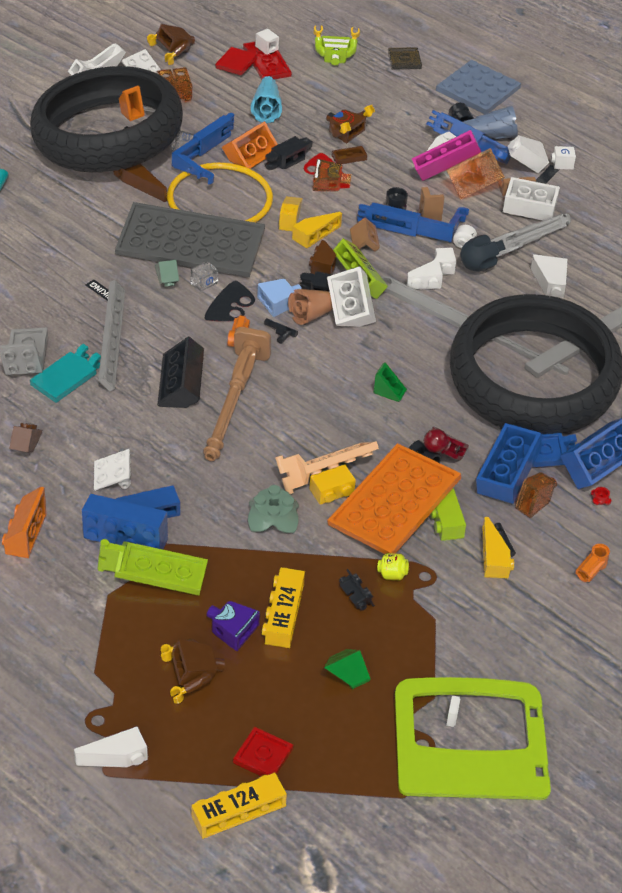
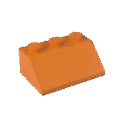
(250, 146)
(26, 524)

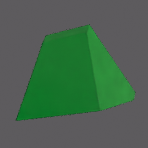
(388, 384)
(349, 667)

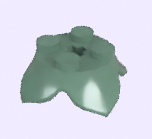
(274, 508)

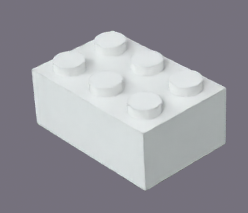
(531, 199)

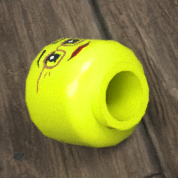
(393, 566)

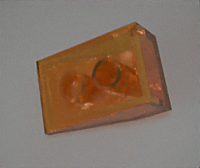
(475, 173)

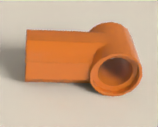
(240, 321)
(593, 563)

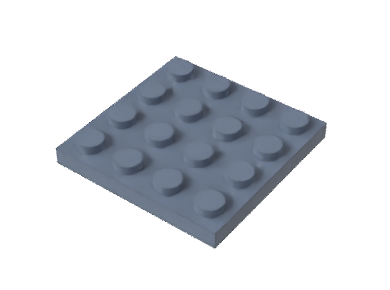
(478, 87)

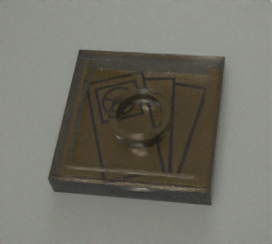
(404, 58)

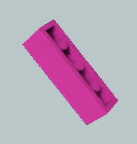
(446, 155)

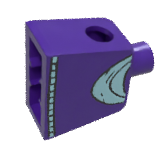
(233, 623)

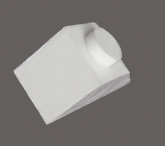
(114, 751)

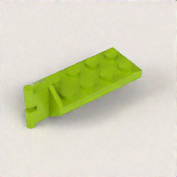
(153, 566)

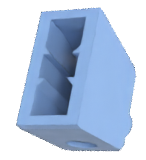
(275, 295)

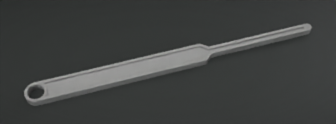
(452, 316)

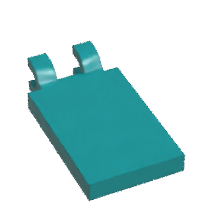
(66, 374)

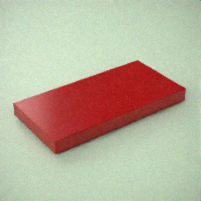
(270, 64)

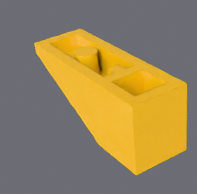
(289, 213)
(315, 228)
(495, 552)

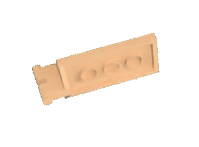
(299, 470)

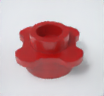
(601, 496)

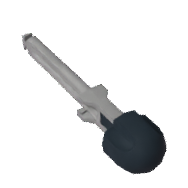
(482, 252)

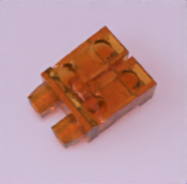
(180, 82)

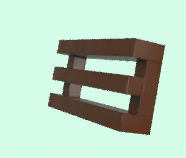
(349, 155)

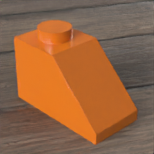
(131, 103)

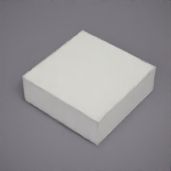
(453, 711)

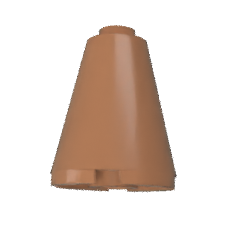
(309, 304)

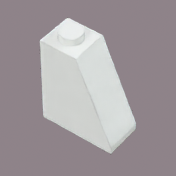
(528, 153)
(550, 274)

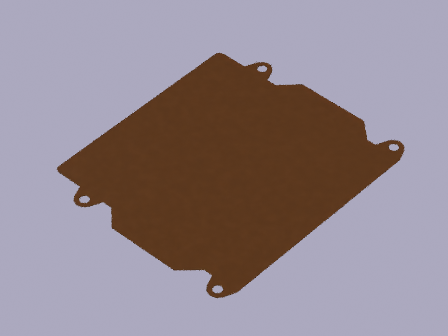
(338, 733)

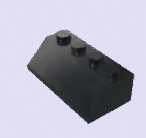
(181, 375)

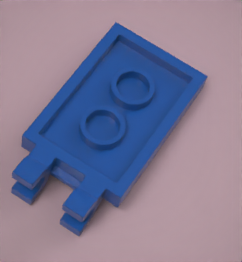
(552, 447)

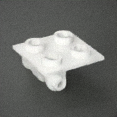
(141, 60)
(113, 470)

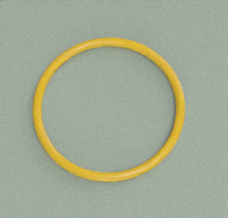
(208, 166)

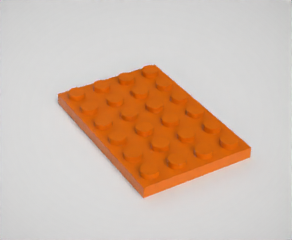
(394, 499)

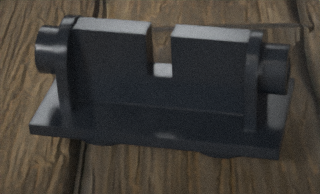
(352, 584)

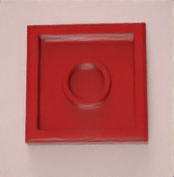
(236, 61)
(263, 753)

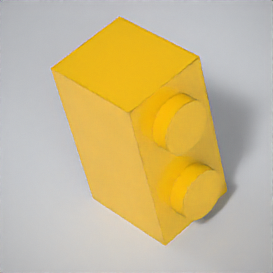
(332, 484)

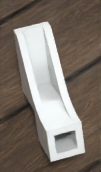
(108, 57)
(430, 275)

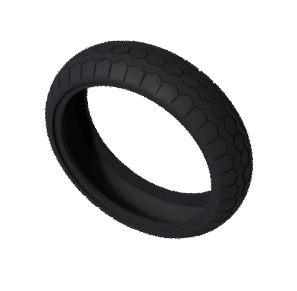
(113, 149)
(547, 316)

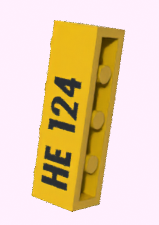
(284, 607)
(238, 805)

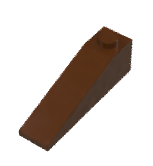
(143, 180)

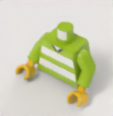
(334, 48)

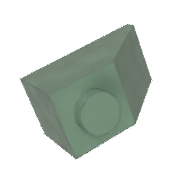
(167, 272)

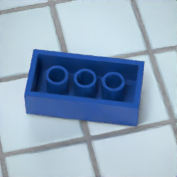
(595, 455)
(508, 463)
(123, 522)

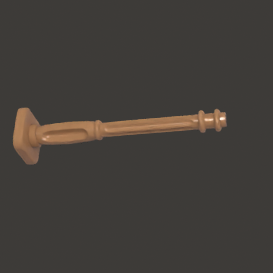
(249, 346)

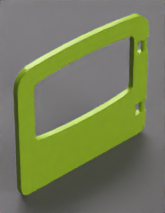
(471, 772)

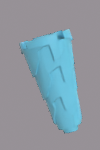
(266, 101)

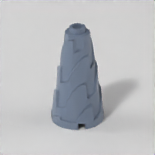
(496, 124)

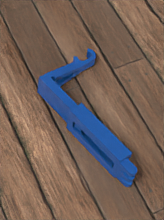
(202, 143)
(499, 150)
(410, 222)

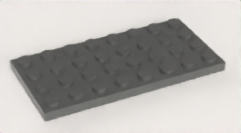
(190, 238)

